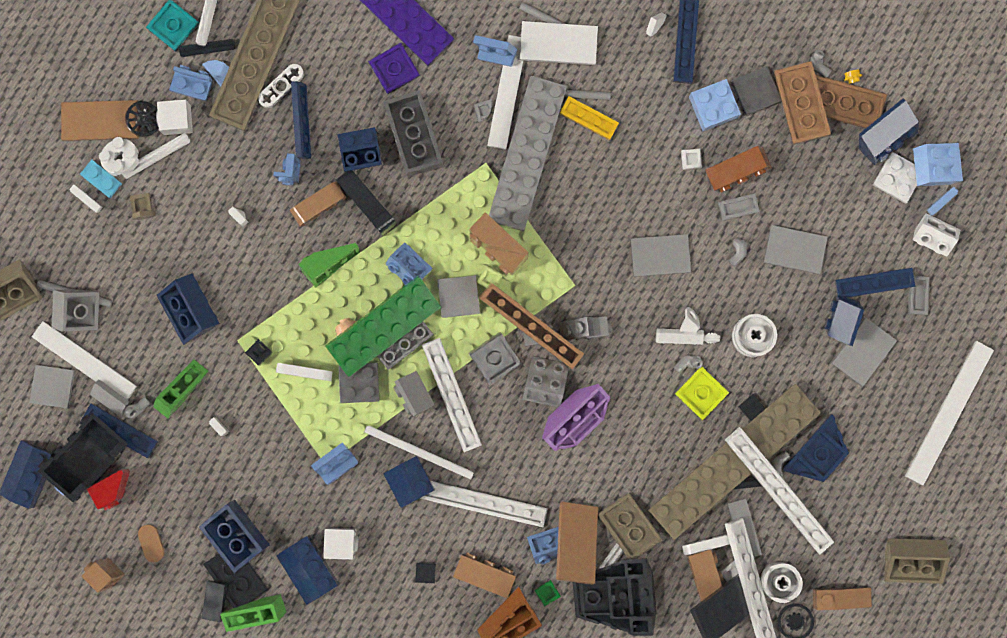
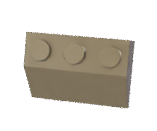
(16, 289)
(916, 560)

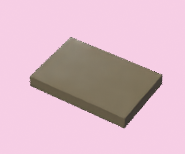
(630, 527)

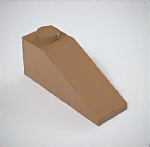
(841, 598)

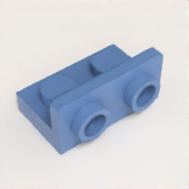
(495, 51)
(191, 83)
(292, 169)
(407, 264)
(335, 463)
(544, 545)

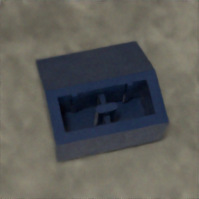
(359, 149)

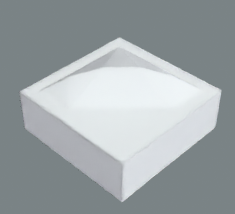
(238, 215)

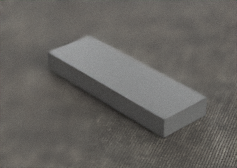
(740, 509)

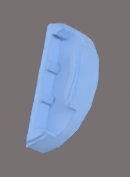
(217, 70)
(936, 206)

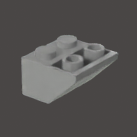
(414, 394)

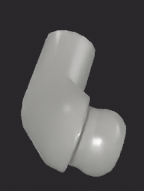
(818, 64)
(741, 251)
(688, 361)
(136, 409)
(778, 461)

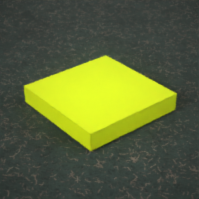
(702, 393)

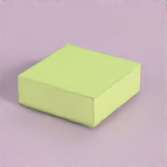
(489, 276)

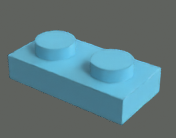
(100, 179)

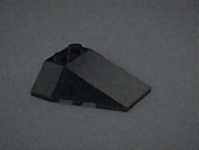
(620, 597)

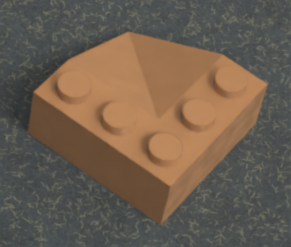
(498, 244)

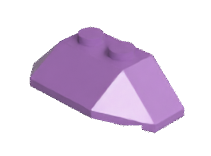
(576, 417)

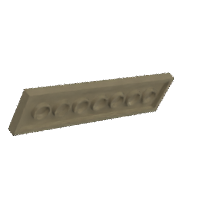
(253, 62)

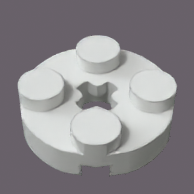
(115, 148)

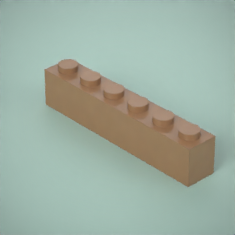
(531, 325)

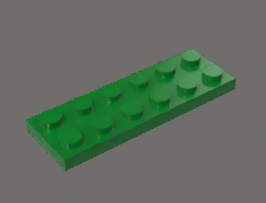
(383, 326)

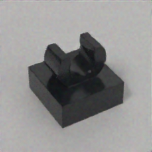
(258, 352)

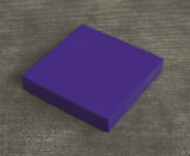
(394, 68)

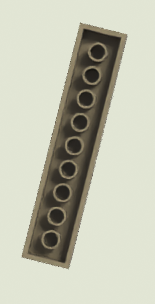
(725, 469)

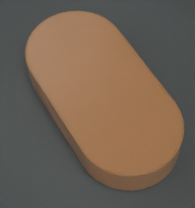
(151, 543)

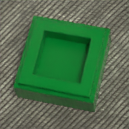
(547, 593)

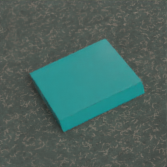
(172, 25)

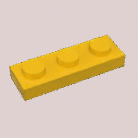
(589, 118)

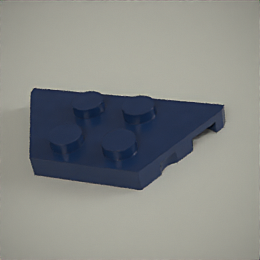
(820, 453)

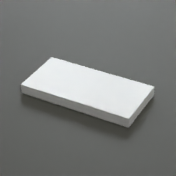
(558, 43)

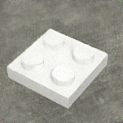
(897, 177)

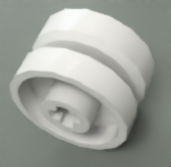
(764, 330)

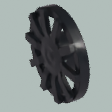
(141, 119)
(795, 621)

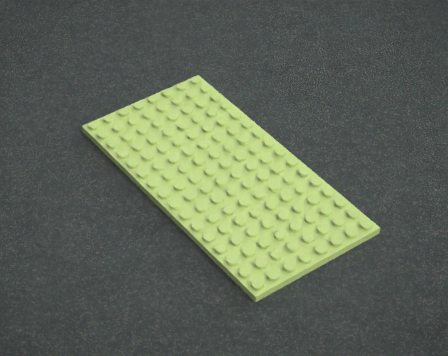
(442, 240)

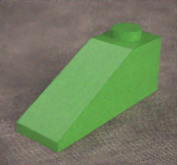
(324, 263)
(179, 389)
(255, 613)

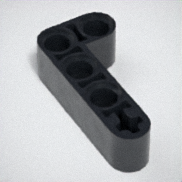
(366, 202)

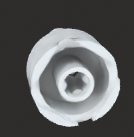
(784, 592)

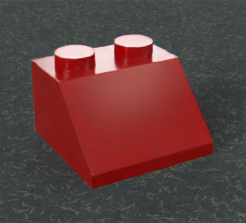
(110, 490)

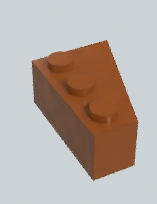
(738, 169)
(512, 619)

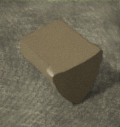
(141, 206)

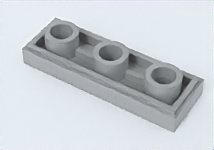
(396, 353)

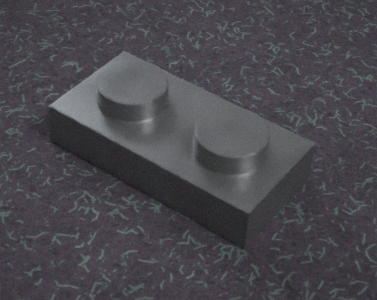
(577, 328)

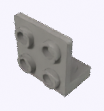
(545, 382)

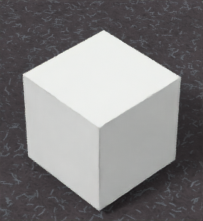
(174, 117)
(340, 543)

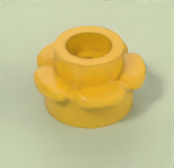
(852, 76)

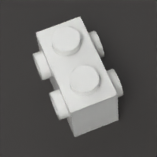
(936, 235)

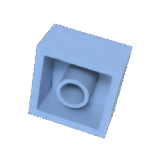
(714, 105)
(937, 164)

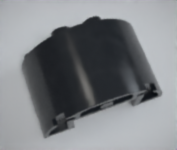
(83, 458)

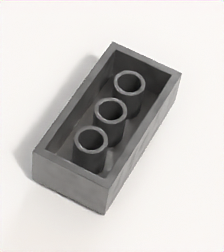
(413, 133)

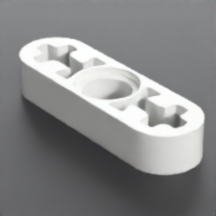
(267, 92)
(304, 372)
(703, 545)

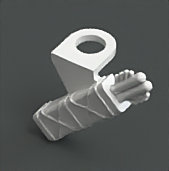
(688, 332)

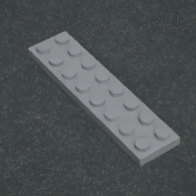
(527, 153)

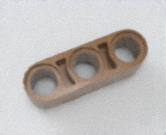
(317, 203)

